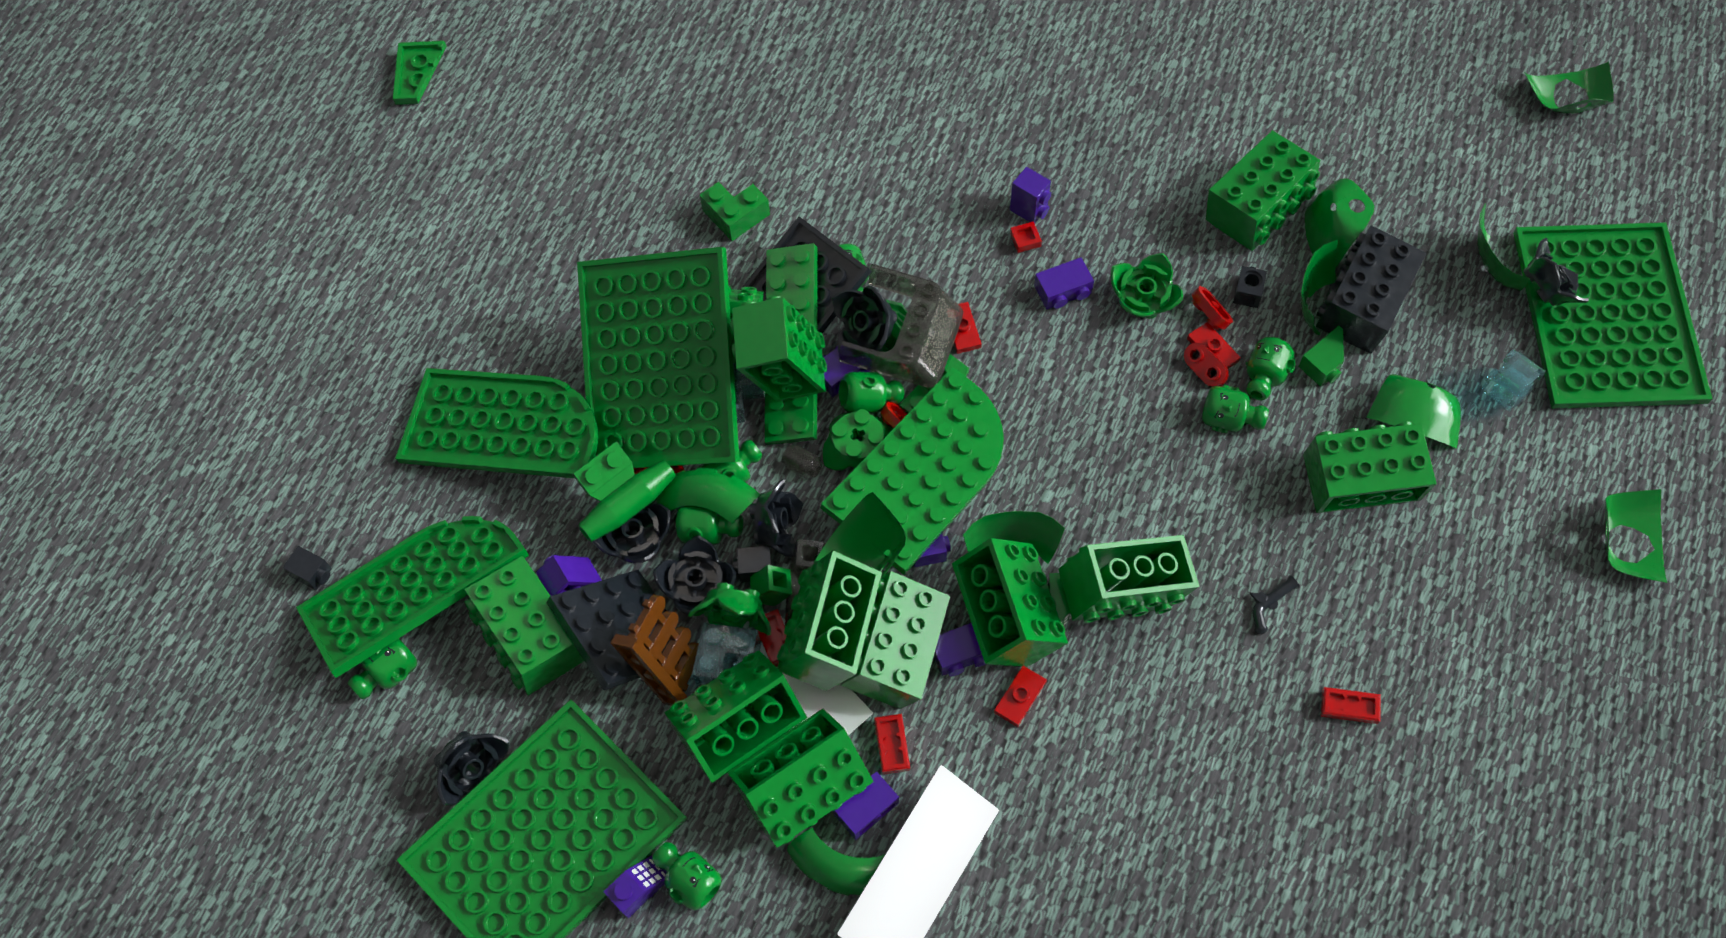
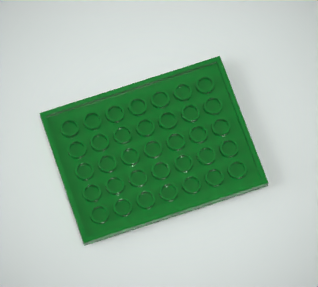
(1634, 332)
(660, 356)
(542, 834)

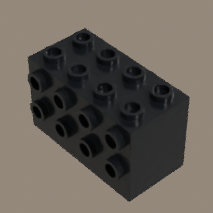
(1370, 288)

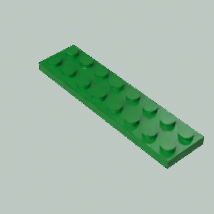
(792, 275)

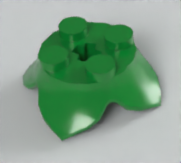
(1151, 274)
(841, 448)
(733, 608)

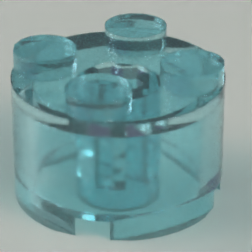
(1513, 380)

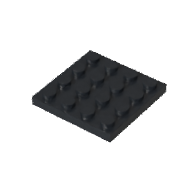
(835, 269)
(594, 616)

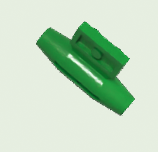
(619, 490)

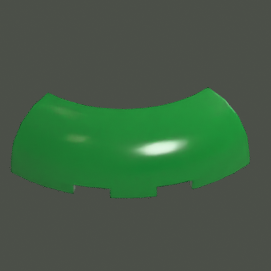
(709, 490)
(829, 868)

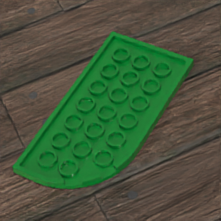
(499, 424)
(928, 464)
(405, 588)

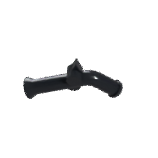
(1270, 601)

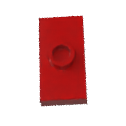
(967, 336)
(1209, 336)
(777, 638)
(1020, 696)
(1351, 705)
(892, 744)

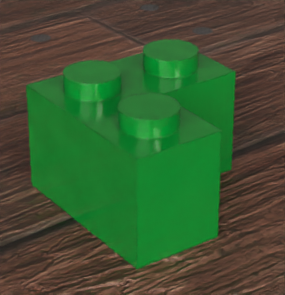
(736, 213)

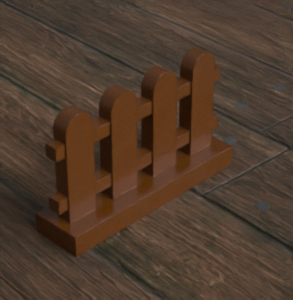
(645, 653)

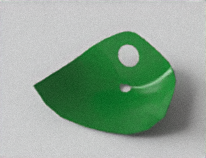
(1595, 80)
(1343, 224)
(1493, 264)
(1317, 275)
(1415, 402)
(1642, 512)
(868, 524)
(1018, 526)

